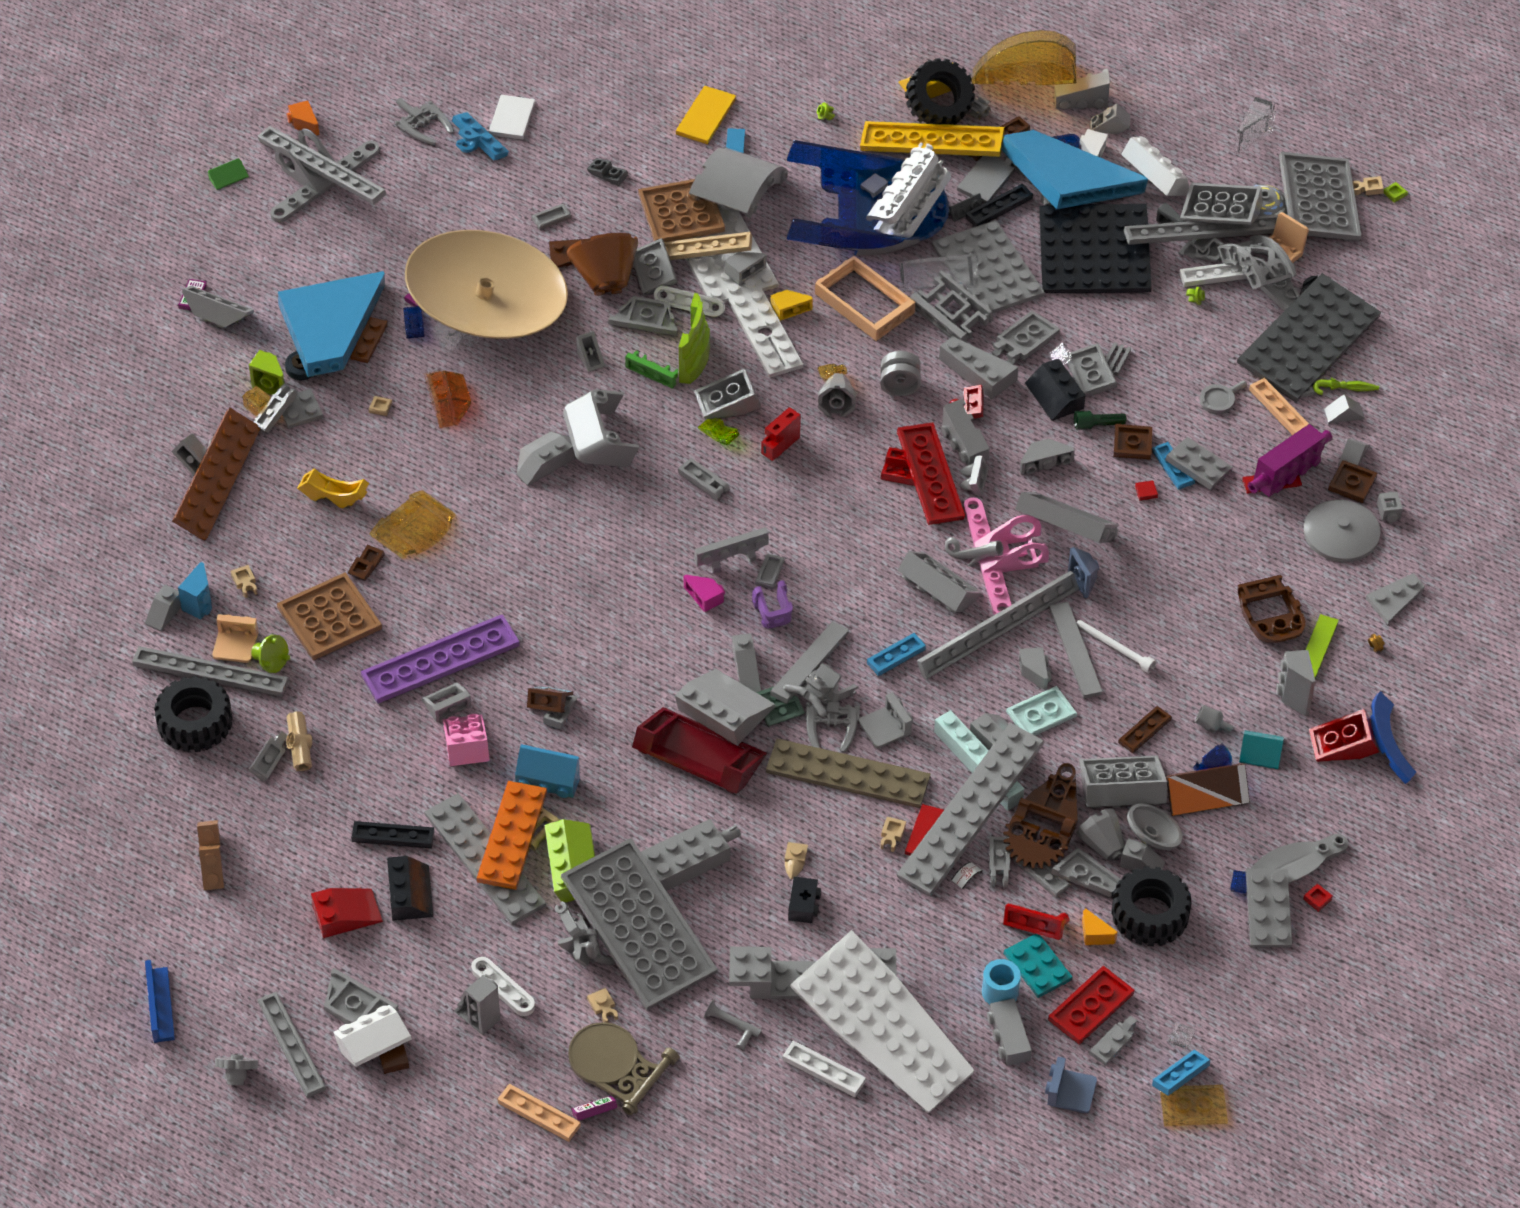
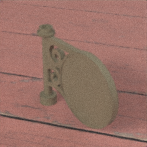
(608, 1055)

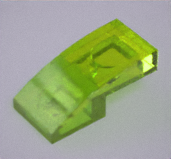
(718, 431)

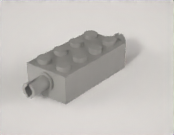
(690, 853)

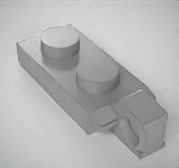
(268, 757)
(1114, 1041)

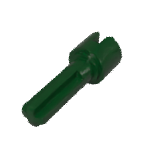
(1086, 420)

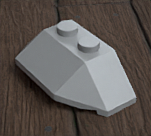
(214, 308)
(544, 457)

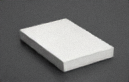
(512, 117)

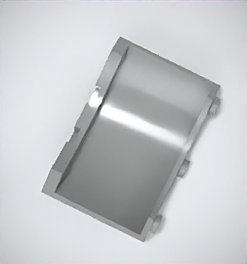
(736, 180)

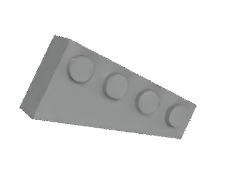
(978, 366)

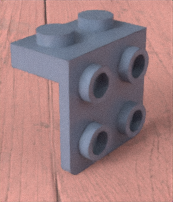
(1069, 1088)

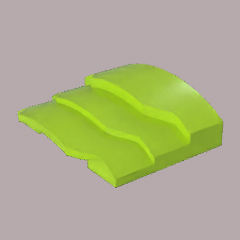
(695, 346)

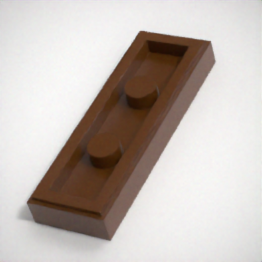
(1145, 729)

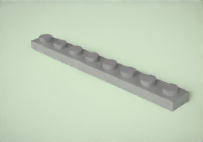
(219, 672)

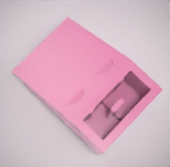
(466, 739)

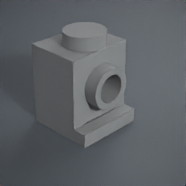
(1389, 510)

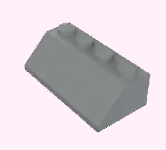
(938, 581)

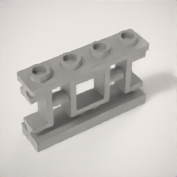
(943, 319)

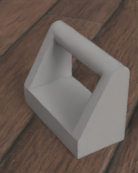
(449, 706)

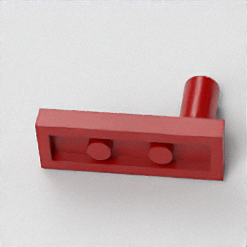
(1035, 921)

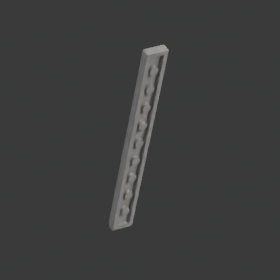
(324, 166)
(1196, 230)
(997, 625)

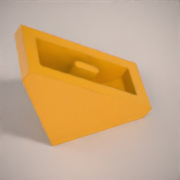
(1096, 930)

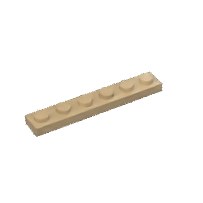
(709, 245)

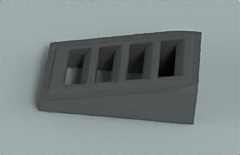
(1167, 214)

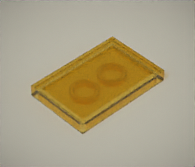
(1194, 1106)

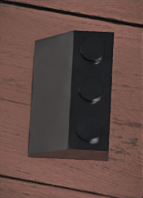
(1056, 390)
(409, 888)

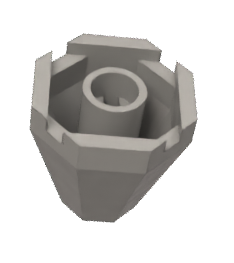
(837, 393)
(1103, 834)

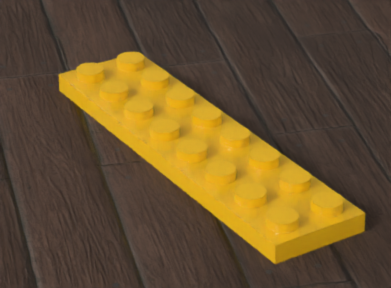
(943, 138)

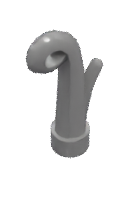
(992, 549)

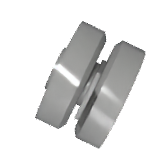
(900, 373)

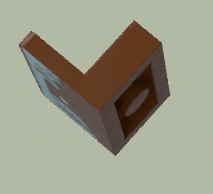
(547, 698)

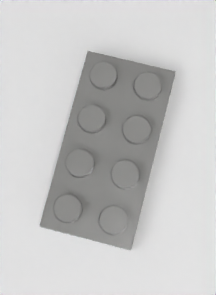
(1268, 908)

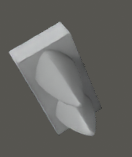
(978, 473)

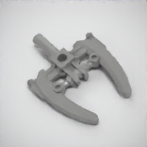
(418, 115)
(833, 711)

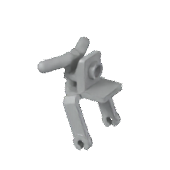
(822, 686)
(582, 939)

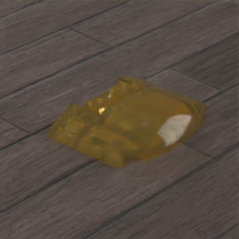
(414, 525)

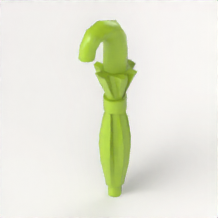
(1358, 386)

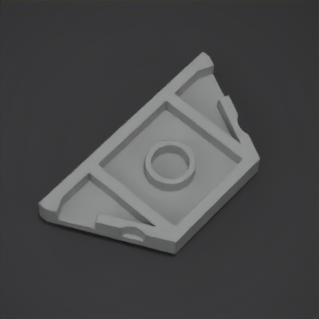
(646, 315)
(351, 999)

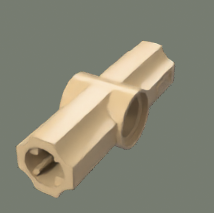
(299, 741)

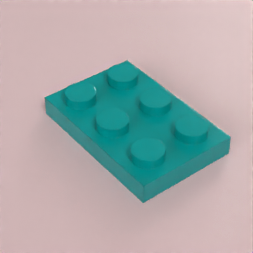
(1038, 965)

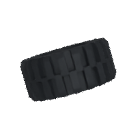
(954, 78)
(197, 733)
(1151, 927)

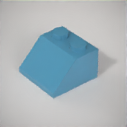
(195, 593)

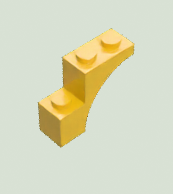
(341, 493)

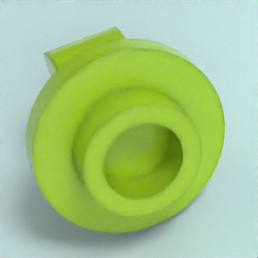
(825, 111)
(1196, 295)

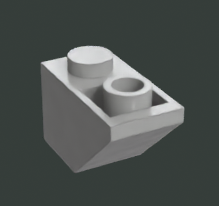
(1111, 121)
(1033, 666)

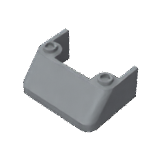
(587, 433)

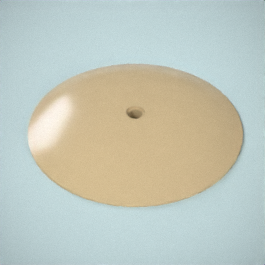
(486, 284)

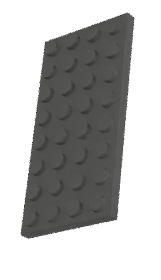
(1309, 337)

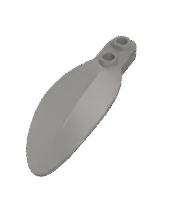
(1303, 857)

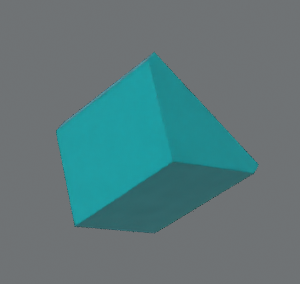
(1261, 749)

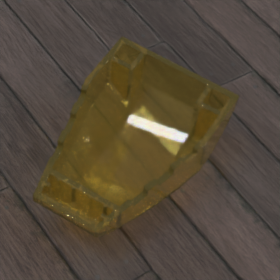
(1029, 57)

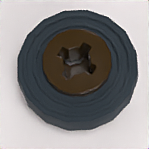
(295, 368)

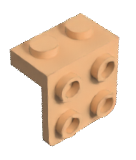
(1290, 236)
(235, 638)

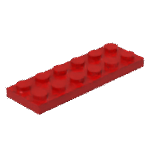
(930, 473)

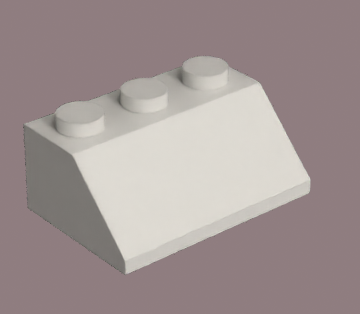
(371, 1035)

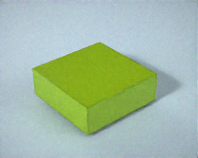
(1395, 192)

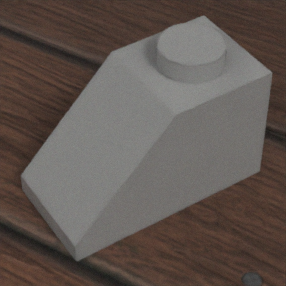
(744, 265)
(190, 453)
(163, 608)
(1140, 855)

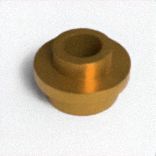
(1376, 642)

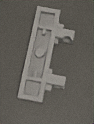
(742, 544)

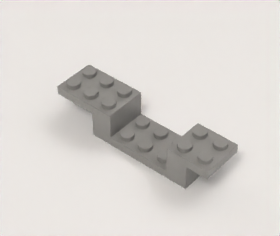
(773, 978)

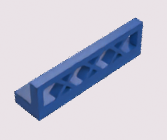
(159, 1003)

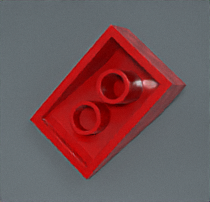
(1344, 738)
(345, 909)

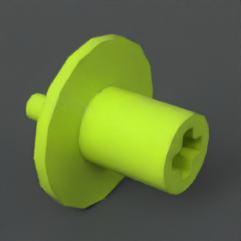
(271, 653)

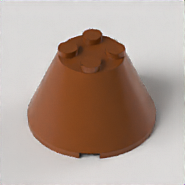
(605, 261)

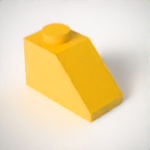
(790, 303)

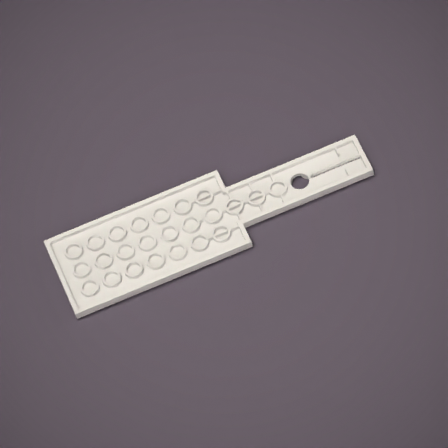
(748, 300)

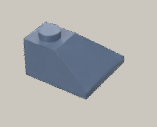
(1084, 568)

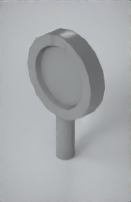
(1219, 398)

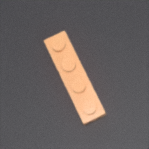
(1278, 406)
(539, 1112)

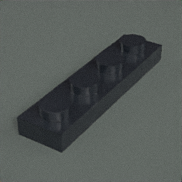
(999, 205)
(393, 834)

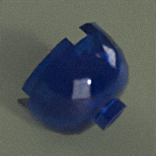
(1216, 757)

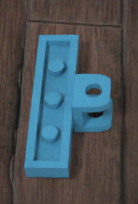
(477, 135)

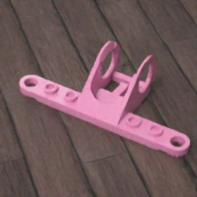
(994, 566)

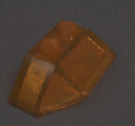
(448, 396)

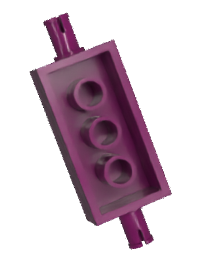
(1289, 460)

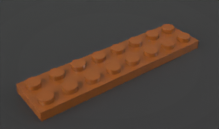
(216, 474)

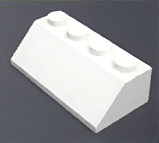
(1156, 167)

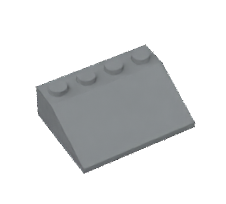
(1222, 203)
(723, 705)
(1123, 781)

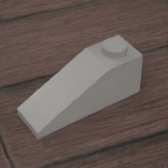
(745, 661)

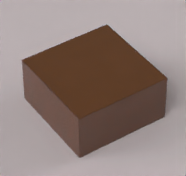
(394, 1060)

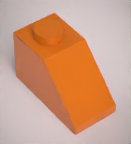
(302, 117)

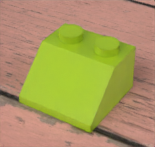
(266, 372)

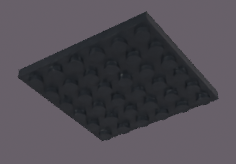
(1089, 252)

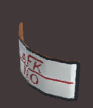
(965, 874)

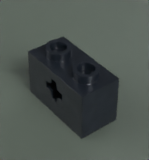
(803, 900)

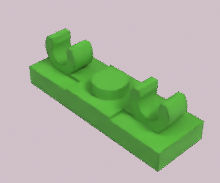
(651, 369)

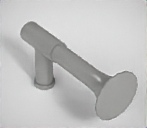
(749, 1030)

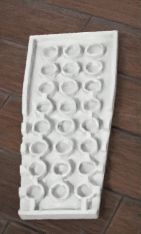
(882, 1021)

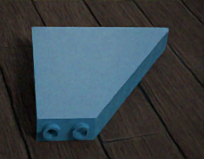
(1068, 173)
(329, 319)

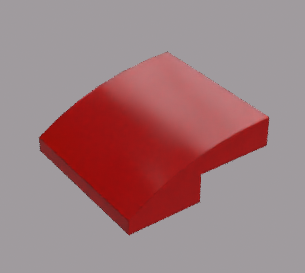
(894, 460)

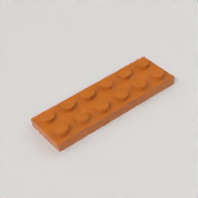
(511, 835)

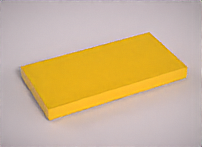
(705, 114)

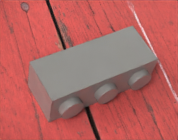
(1009, 1032)

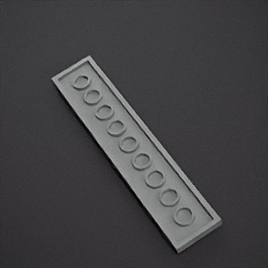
(970, 809)

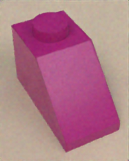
(704, 591)

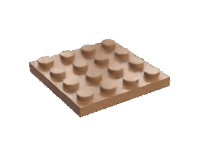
(676, 215)
(329, 616)

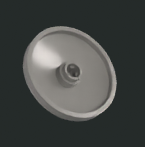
(1341, 530)

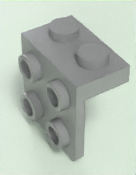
(887, 723)

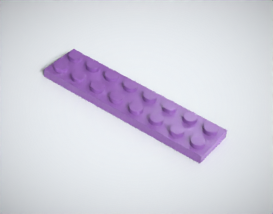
(440, 658)

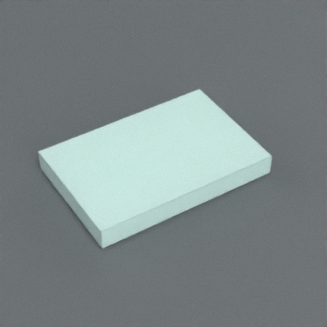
(1042, 711)

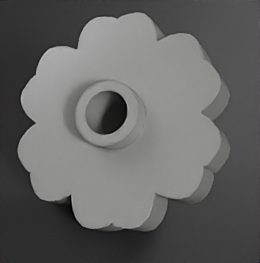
(236, 1067)

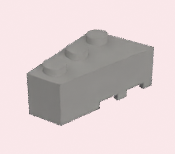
(962, 433)

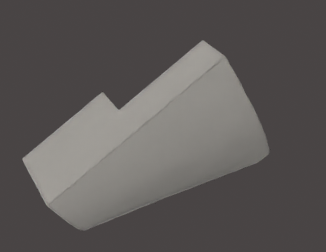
(1207, 251)

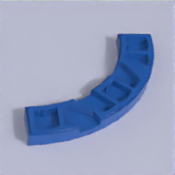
(1381, 728)

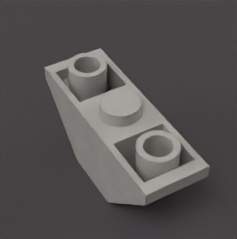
(1046, 455)

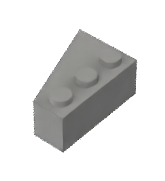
(1087, 93)
(480, 1005)

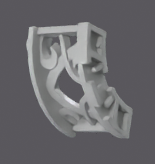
(1241, 255)

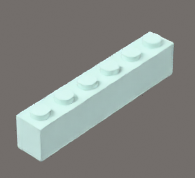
(970, 750)

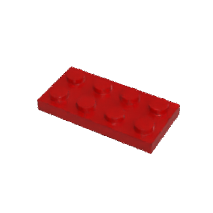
(1091, 1005)

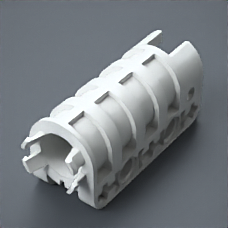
(910, 193)

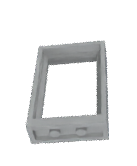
(1067, 517)

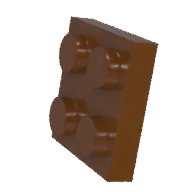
(1133, 441)
(1352, 481)

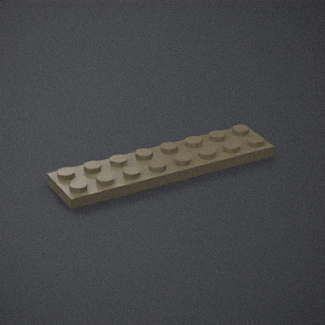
(848, 773)

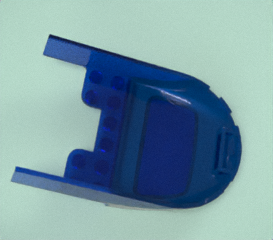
(843, 174)

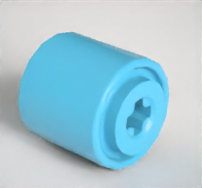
(1000, 981)

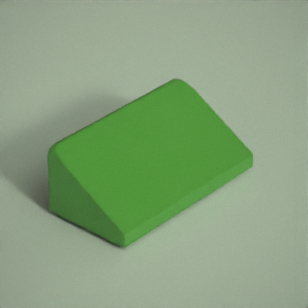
(227, 174)

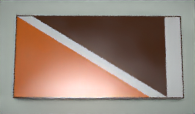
(1207, 789)

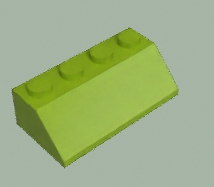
(568, 846)

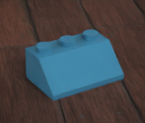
(549, 770)

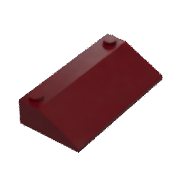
(697, 750)

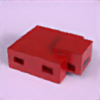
(781, 434)

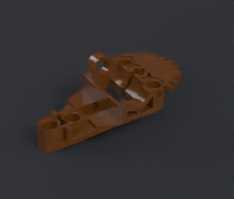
(1048, 805)

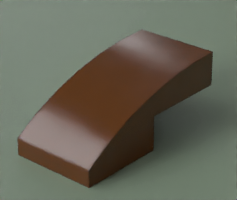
(368, 561)

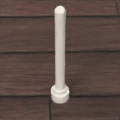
(1144, 662)

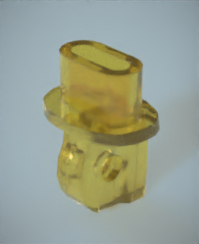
(828, 370)

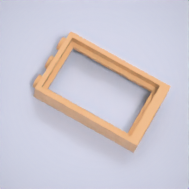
(883, 326)

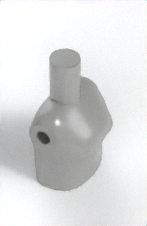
(1212, 719)

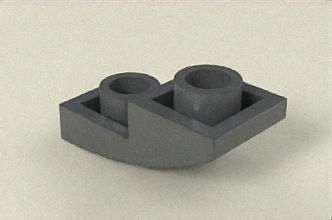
(604, 170)

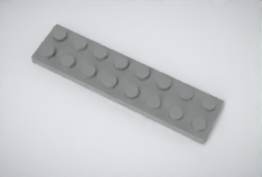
(469, 840)

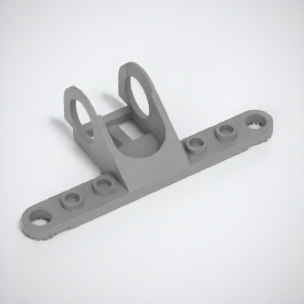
(313, 183)

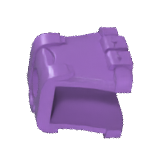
(768, 618)

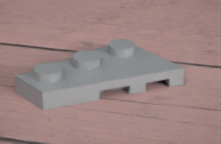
(1086, 872)

